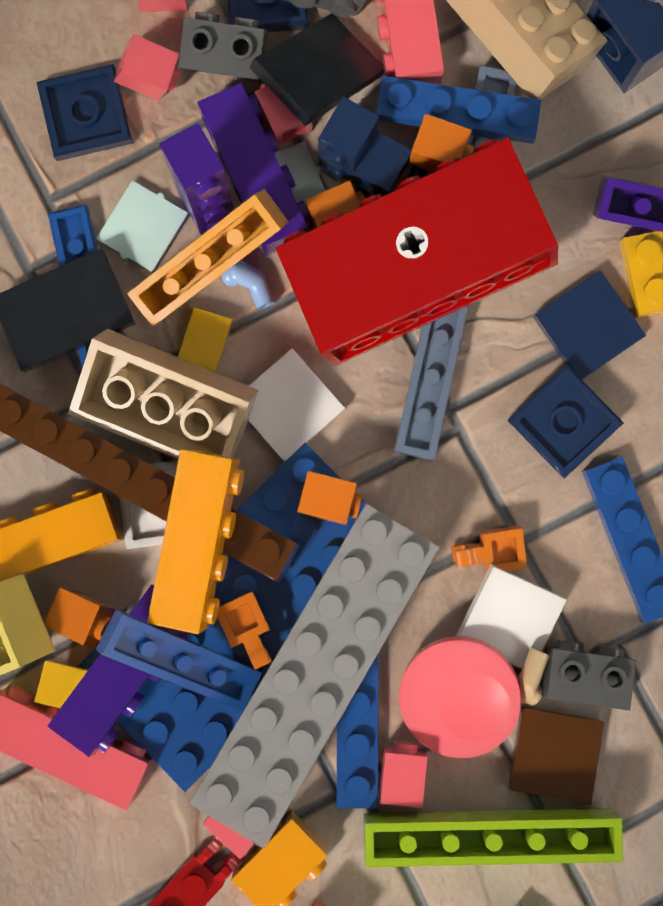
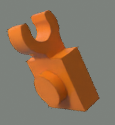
(497, 546)
(244, 623)

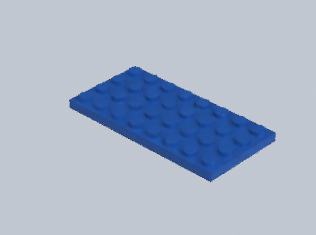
(187, 728)

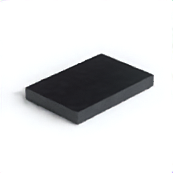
(317, 68)
(63, 310)

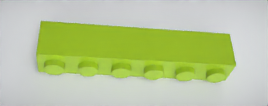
(492, 837)

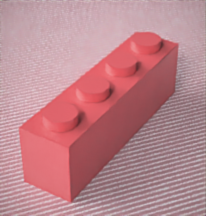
(411, 40)
(27, 738)

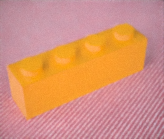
(208, 257)
(57, 534)
(195, 541)

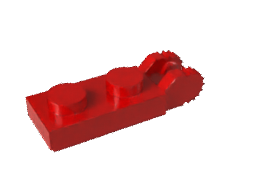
(196, 880)

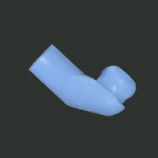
(251, 278)

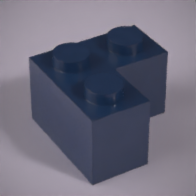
(359, 153)

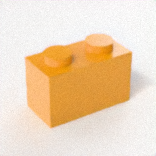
(289, 857)

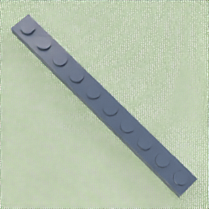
(439, 340)

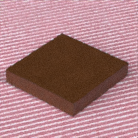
(556, 755)

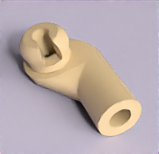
(531, 675)

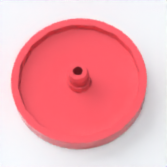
(460, 697)

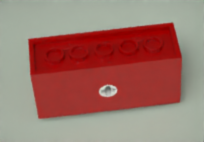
(474, 234)

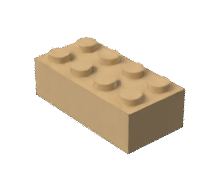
(534, 39)
(160, 398)

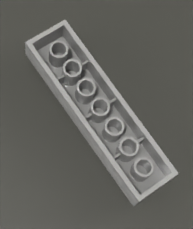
(314, 676)

